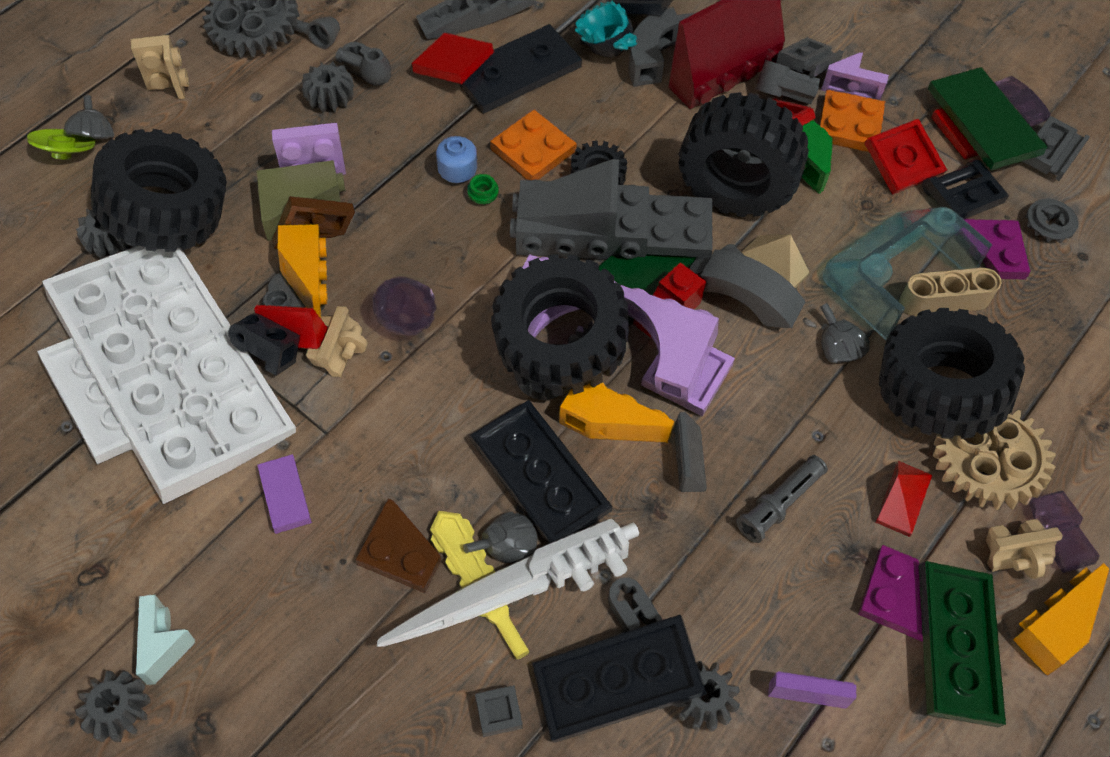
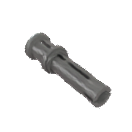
(772, 507)

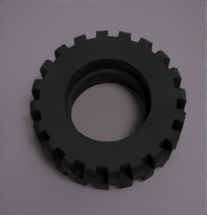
(754, 127)
(153, 217)
(555, 284)
(945, 403)

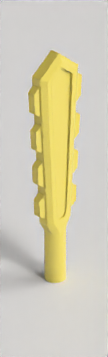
(448, 537)

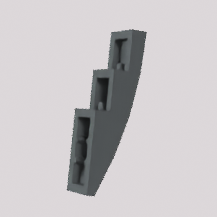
(466, 15)

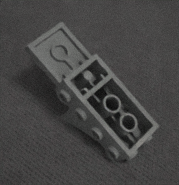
(598, 218)

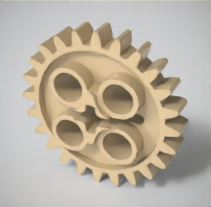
(996, 459)

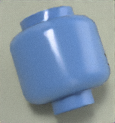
(456, 159)

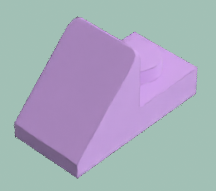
(848, 78)

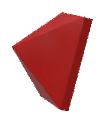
(903, 498)

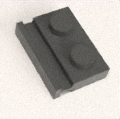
(808, 56)
(1062, 147)

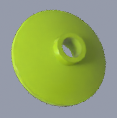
(58, 143)

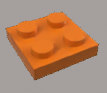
(851, 118)
(533, 146)

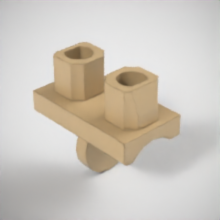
(339, 344)
(1026, 551)

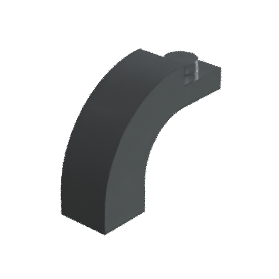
(653, 36)
(752, 283)

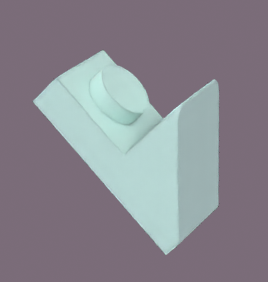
(156, 648)

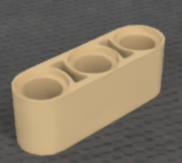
(951, 289)

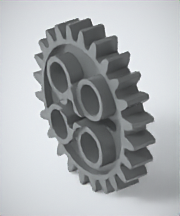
(249, 24)

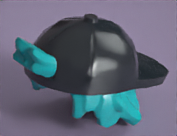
(606, 29)

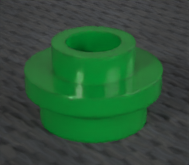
(482, 189)

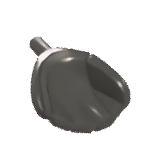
(89, 123)
(842, 339)
(507, 538)

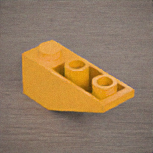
(301, 263)
(613, 416)
(1067, 623)

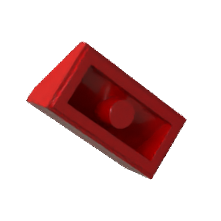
(299, 320)

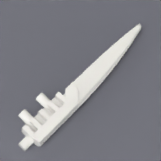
(529, 576)

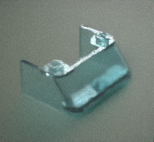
(864, 266)

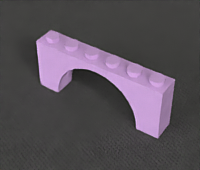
(679, 332)

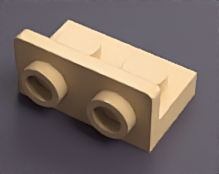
(160, 64)

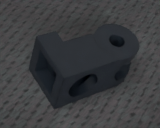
(266, 341)

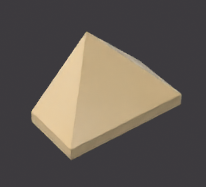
(779, 254)

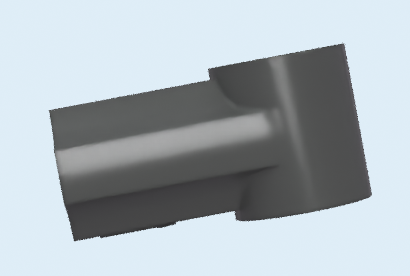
(780, 80)

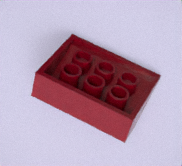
(724, 47)

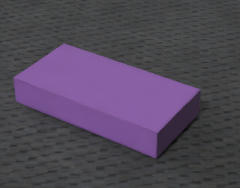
(284, 494)
(812, 690)

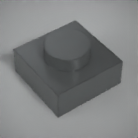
(498, 711)

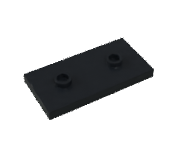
(521, 68)
(540, 473)
(618, 678)

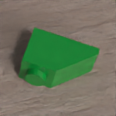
(819, 156)

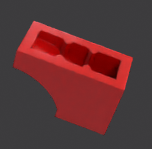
(680, 285)

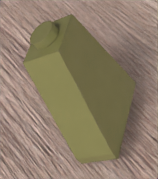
(305, 181)

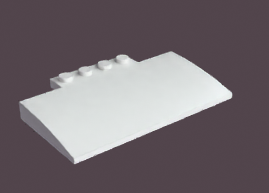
(158, 371)

